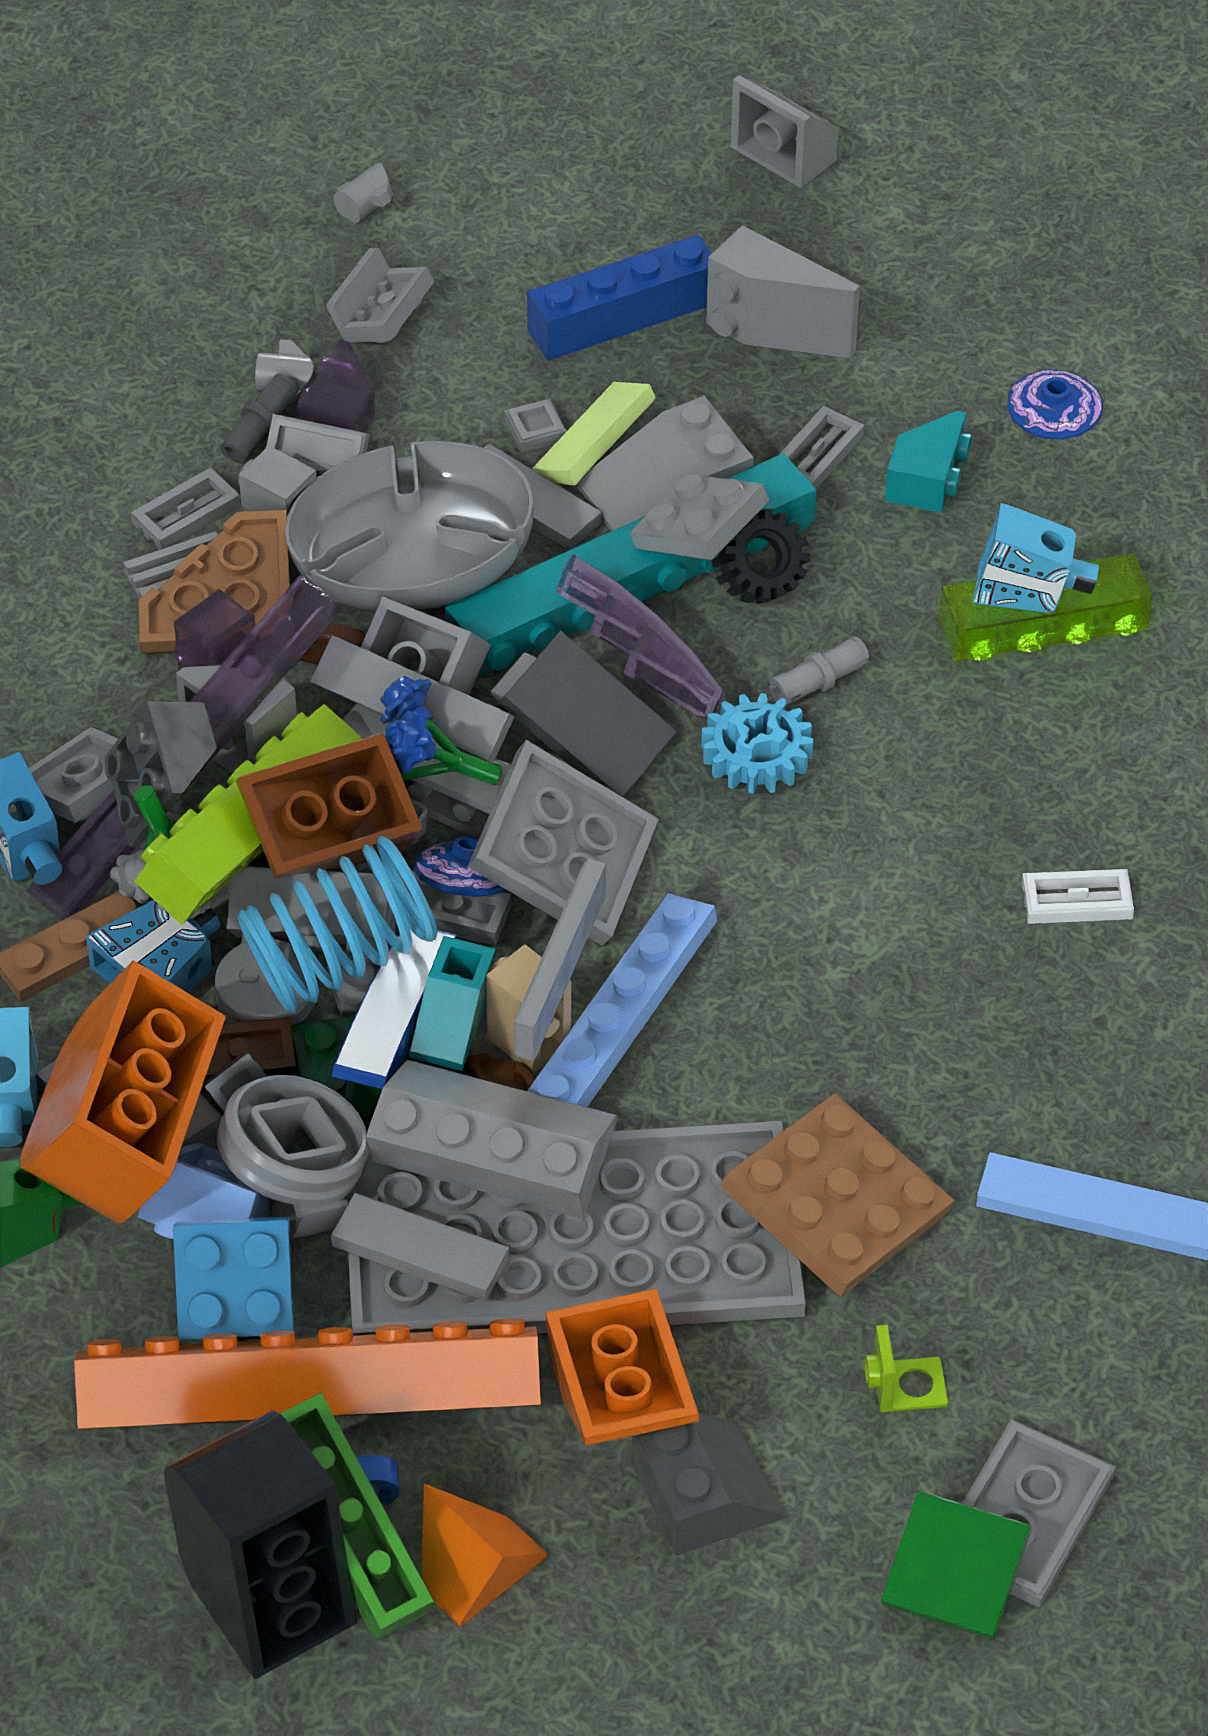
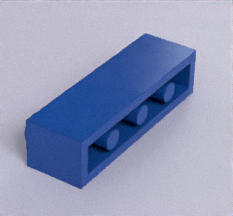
(619, 298)

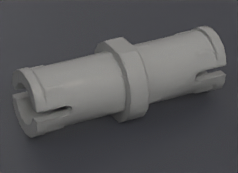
(819, 671)

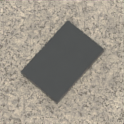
(587, 716)

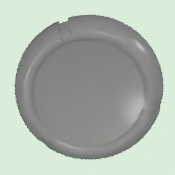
(411, 525)

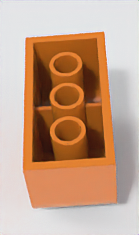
(123, 1094)

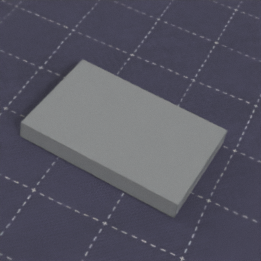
(1047, 1488)

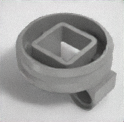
(304, 1184)

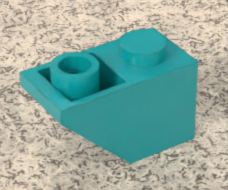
(926, 461)
(452, 1003)

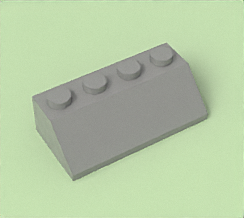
(490, 1137)

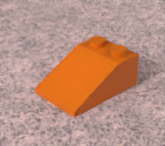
(619, 1367)

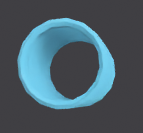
(407, 916)

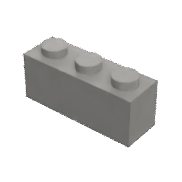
(255, 886)

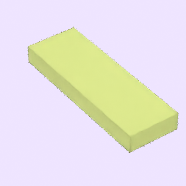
(595, 432)

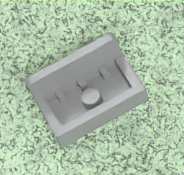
(377, 299)

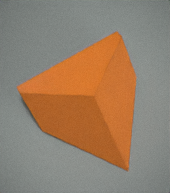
(470, 1553)

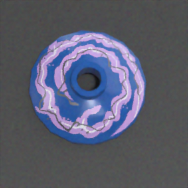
(1054, 404)
(446, 869)

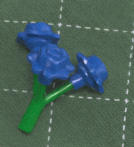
(413, 733)

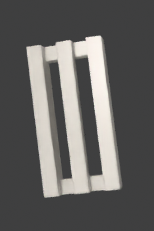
(1078, 902)

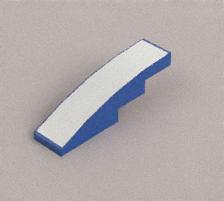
(387, 1016)

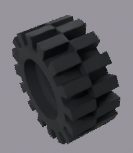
(788, 553)

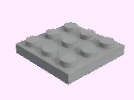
(549, 825)

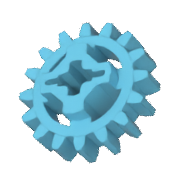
(757, 743)

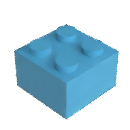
(233, 1276)

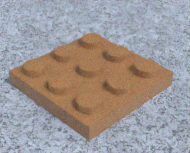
(837, 1194)

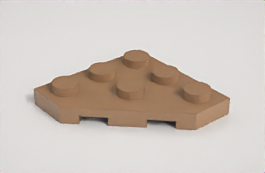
(243, 561)

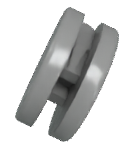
(245, 992)

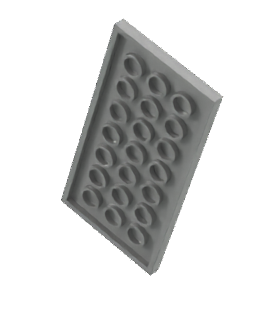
(648, 1226)

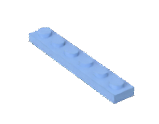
(626, 1001)

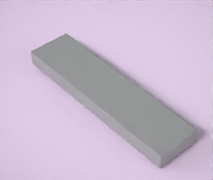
(366, 676)
(559, 959)

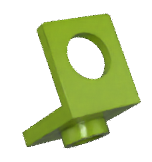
(885, 1373)

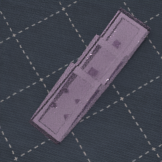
(654, 650)

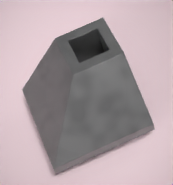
(160, 750)

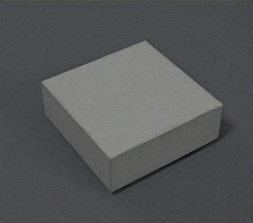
(534, 425)

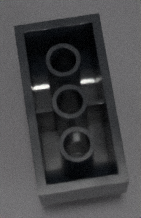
(265, 1522)

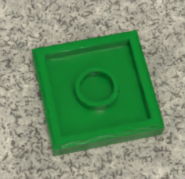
(956, 1565)

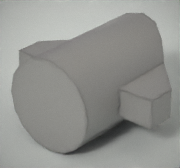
(364, 194)
(289, 362)

